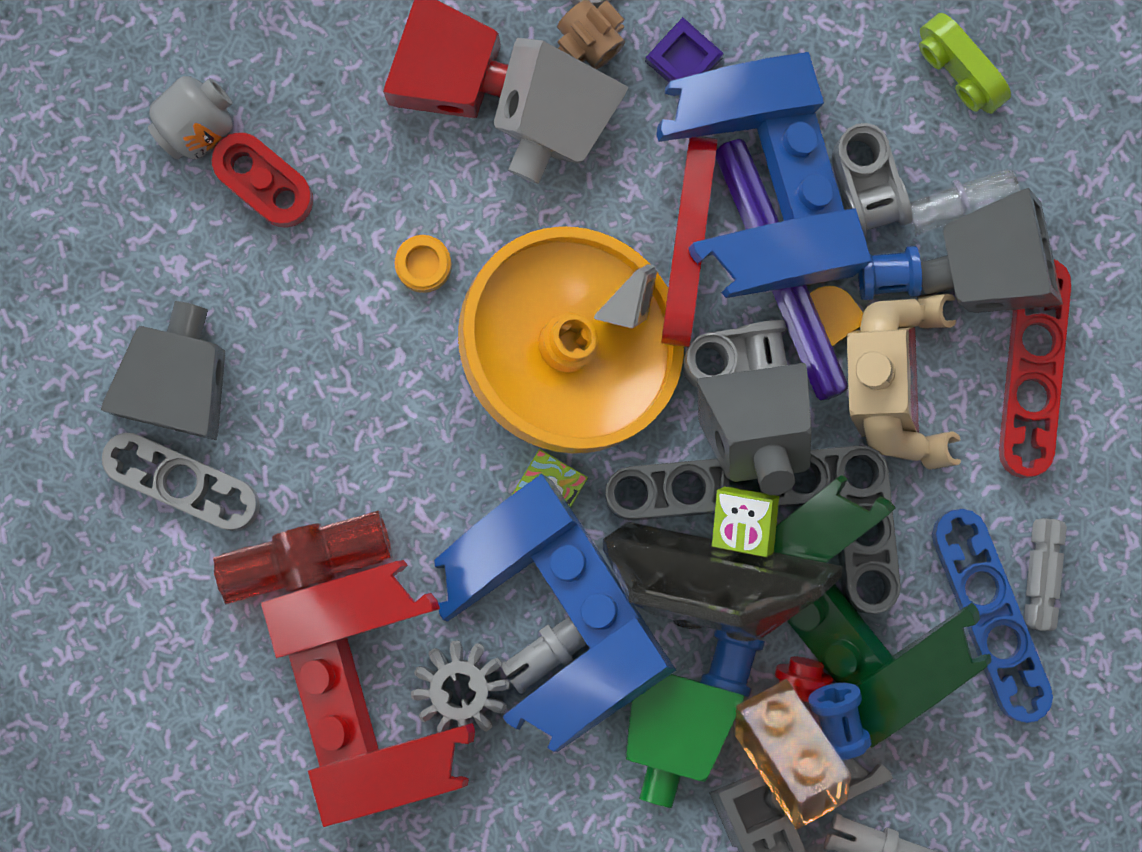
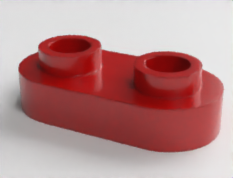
(263, 181)

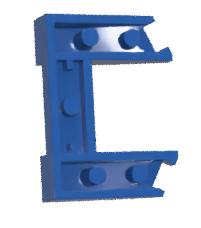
(780, 101)
(623, 651)

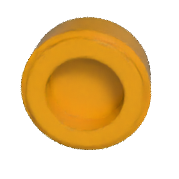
(423, 263)

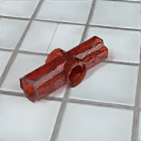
(302, 557)

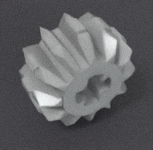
(478, 682)

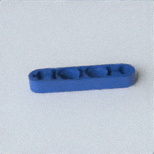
(999, 611)

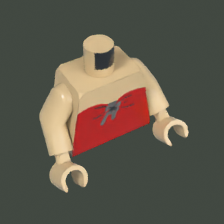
(885, 379)

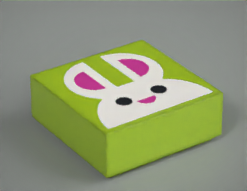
(745, 521)

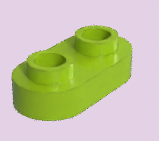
(978, 80)

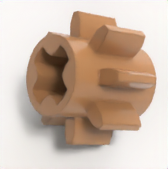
(591, 33)

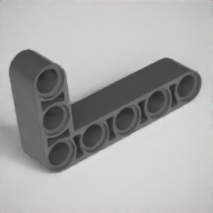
(827, 466)

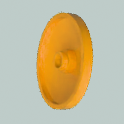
(545, 359)

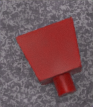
(444, 62)

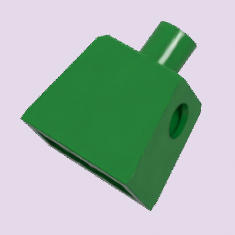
(678, 733)

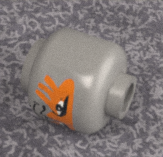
(190, 117)

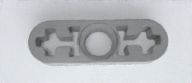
(149, 451)

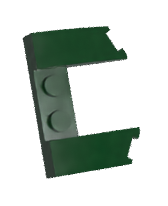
(894, 686)

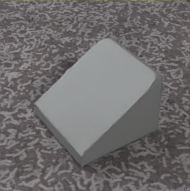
(631, 301)

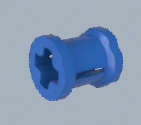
(892, 274)
(732, 664)
(840, 718)

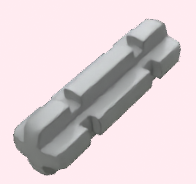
(1045, 574)

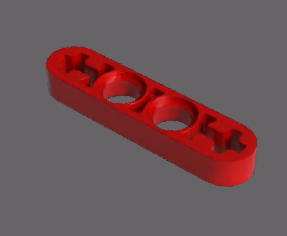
(690, 229)
(1042, 369)

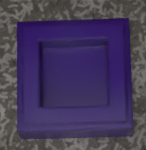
(683, 53)

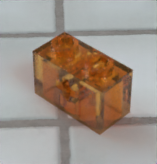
(792, 754)

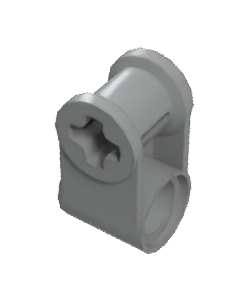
(873, 184)
(742, 349)

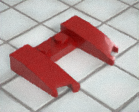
(352, 770)

